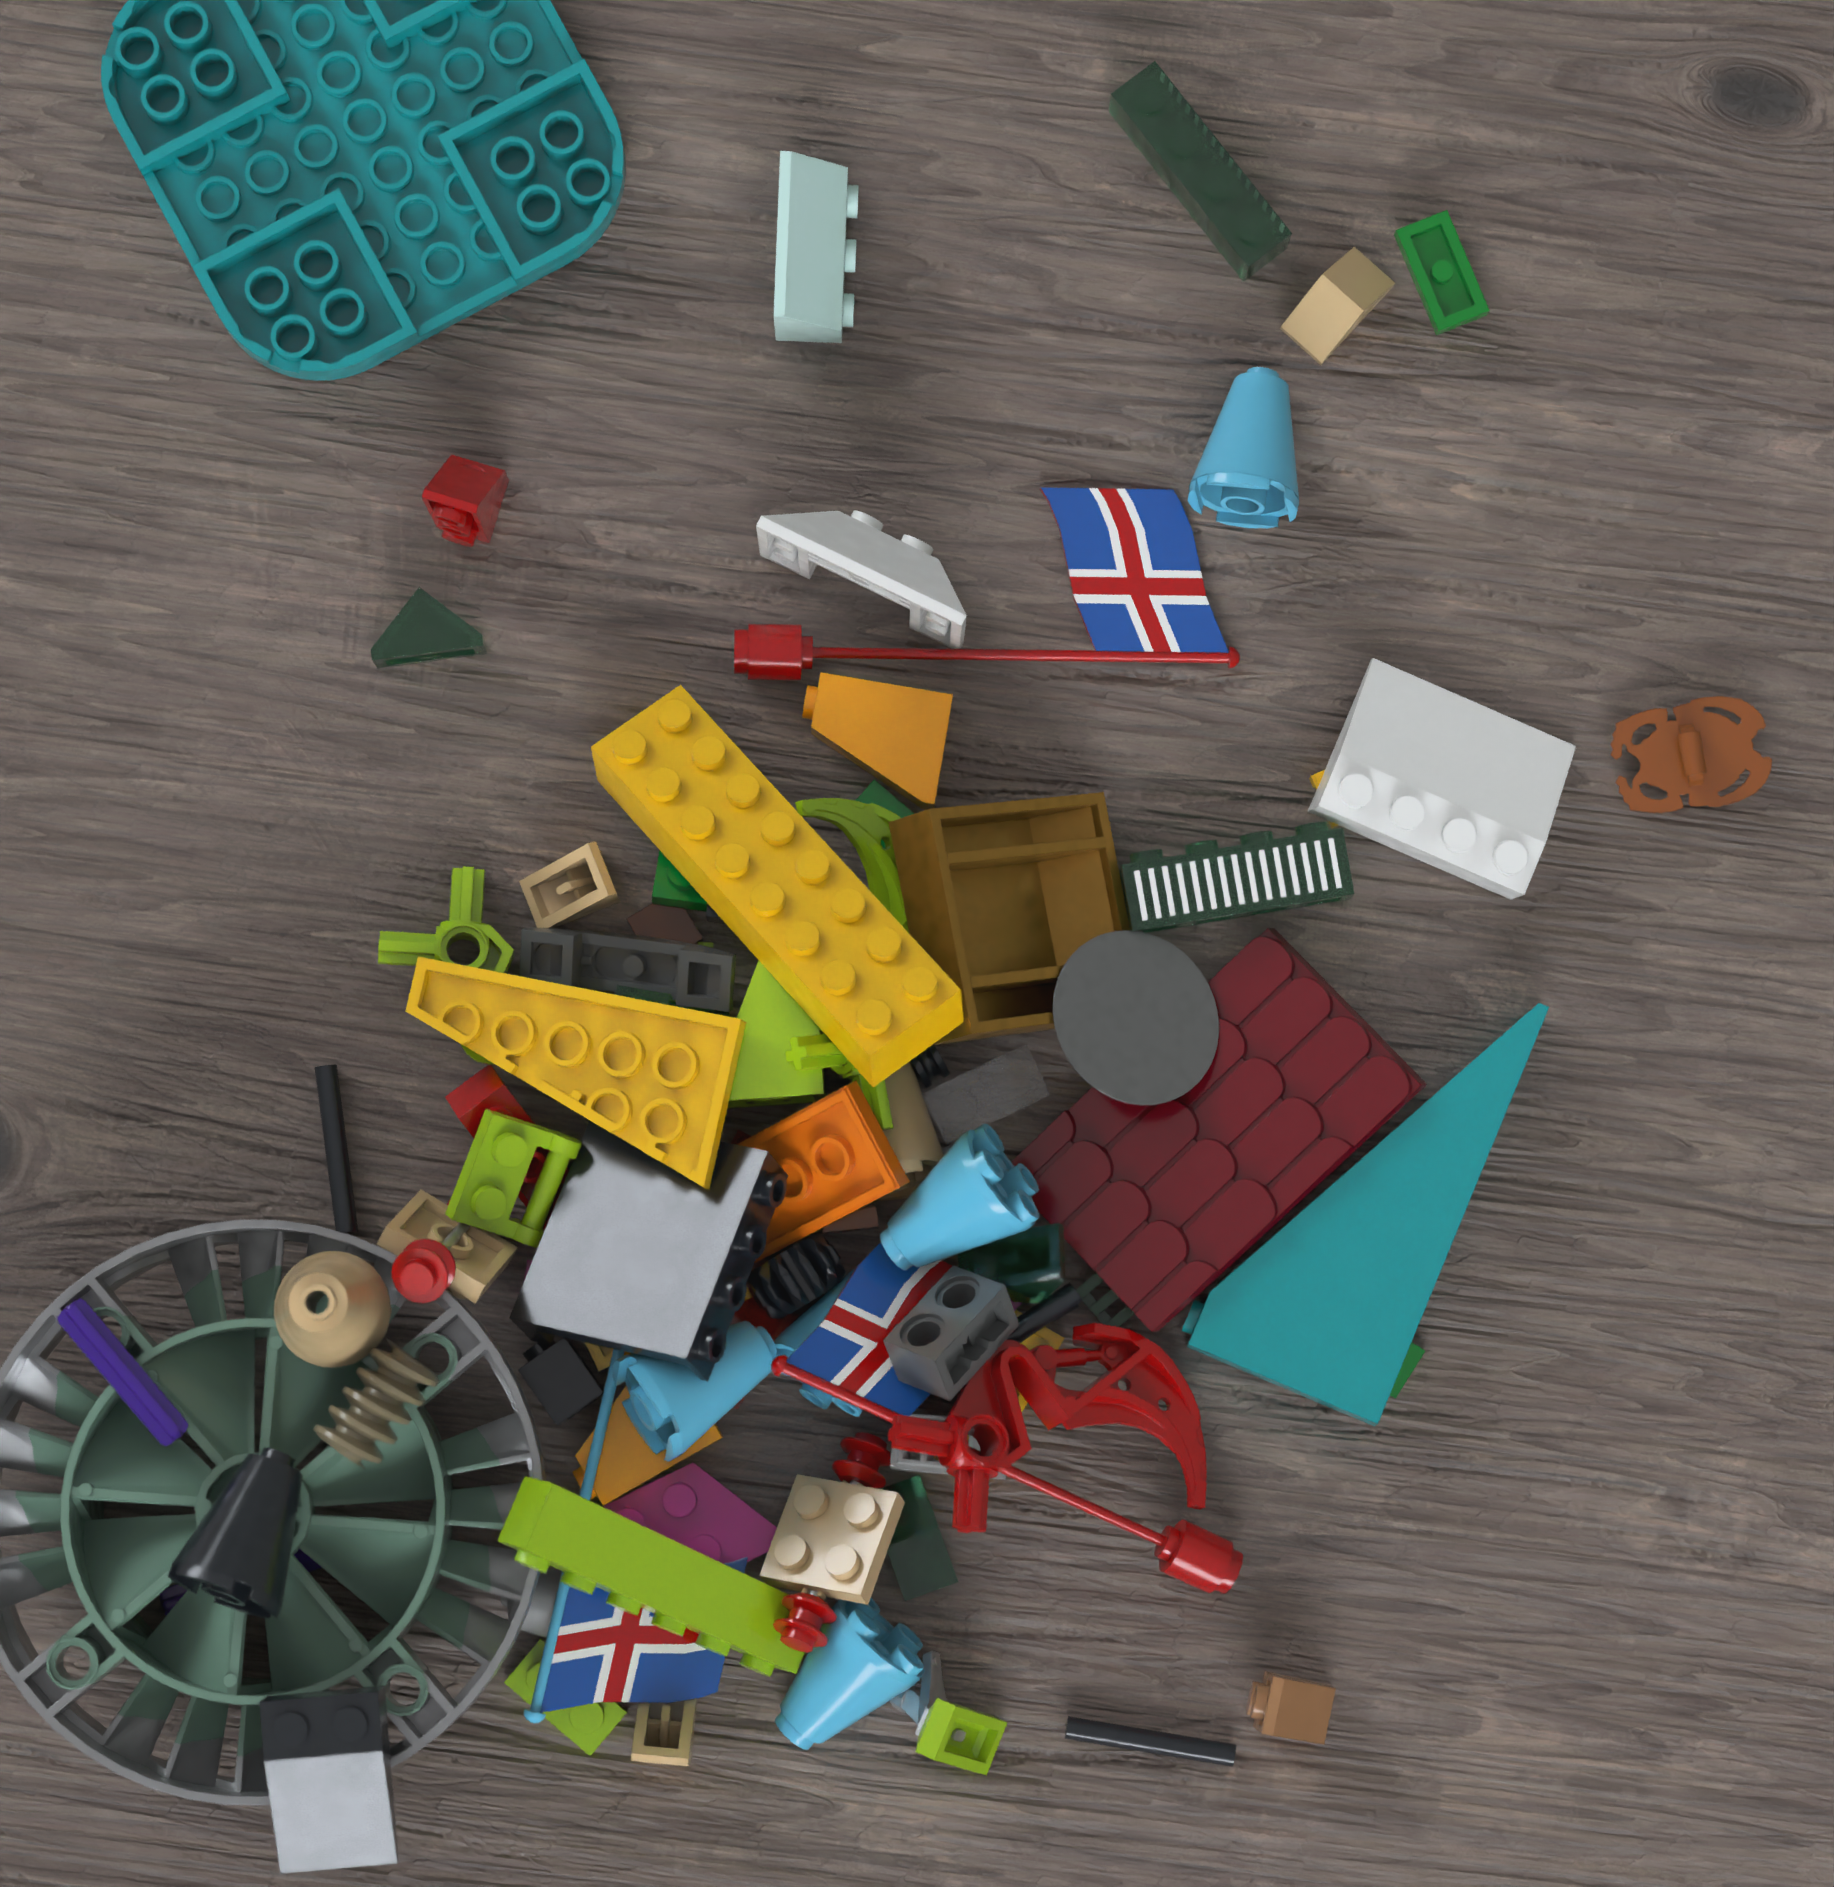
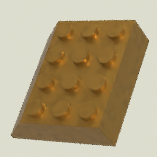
(1007, 900)

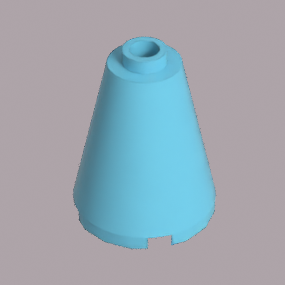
(1250, 455)
(675, 1406)

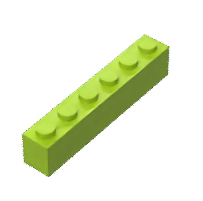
(648, 1573)

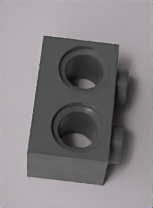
(951, 1332)

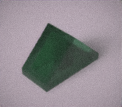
(426, 634)
(1026, 1262)

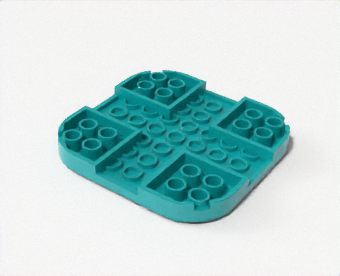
(363, 162)

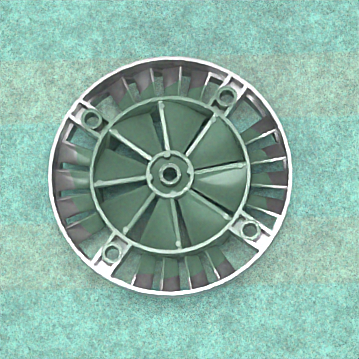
(126, 1561)

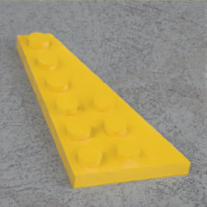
(618, 1060)

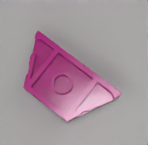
(698, 1514)

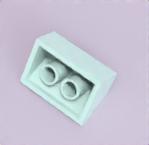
(813, 250)

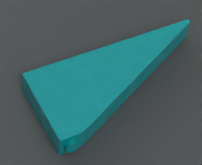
(1350, 1276)

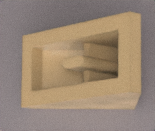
(1336, 304)
(570, 888)
(664, 1732)

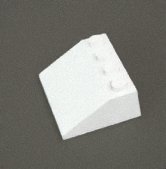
(1444, 780)

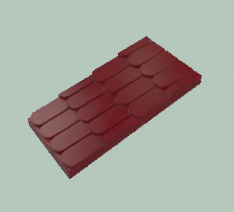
(1191, 1183)

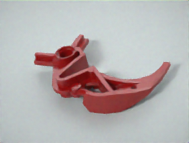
(993, 1416)

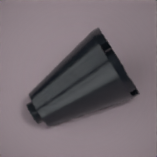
(246, 1538)

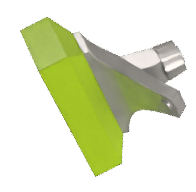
(946, 1729)

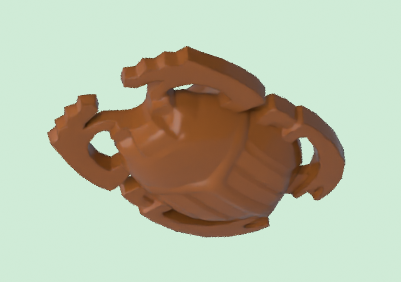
(1693, 755)

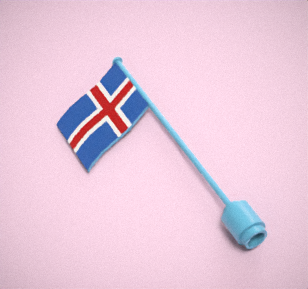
(607, 1653)

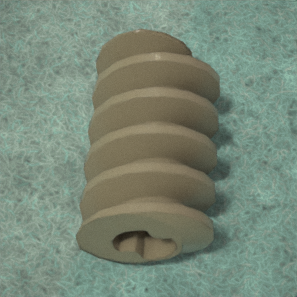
(377, 1405)

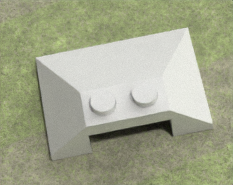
(872, 559)

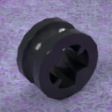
(928, 1065)

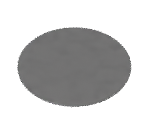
(1135, 1017)

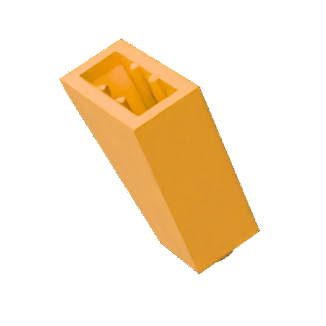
(884, 730)
(627, 1458)

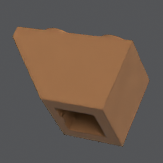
(1291, 1707)

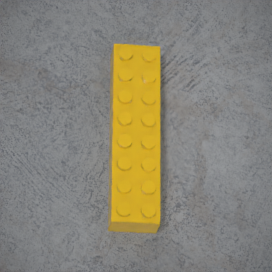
(778, 886)

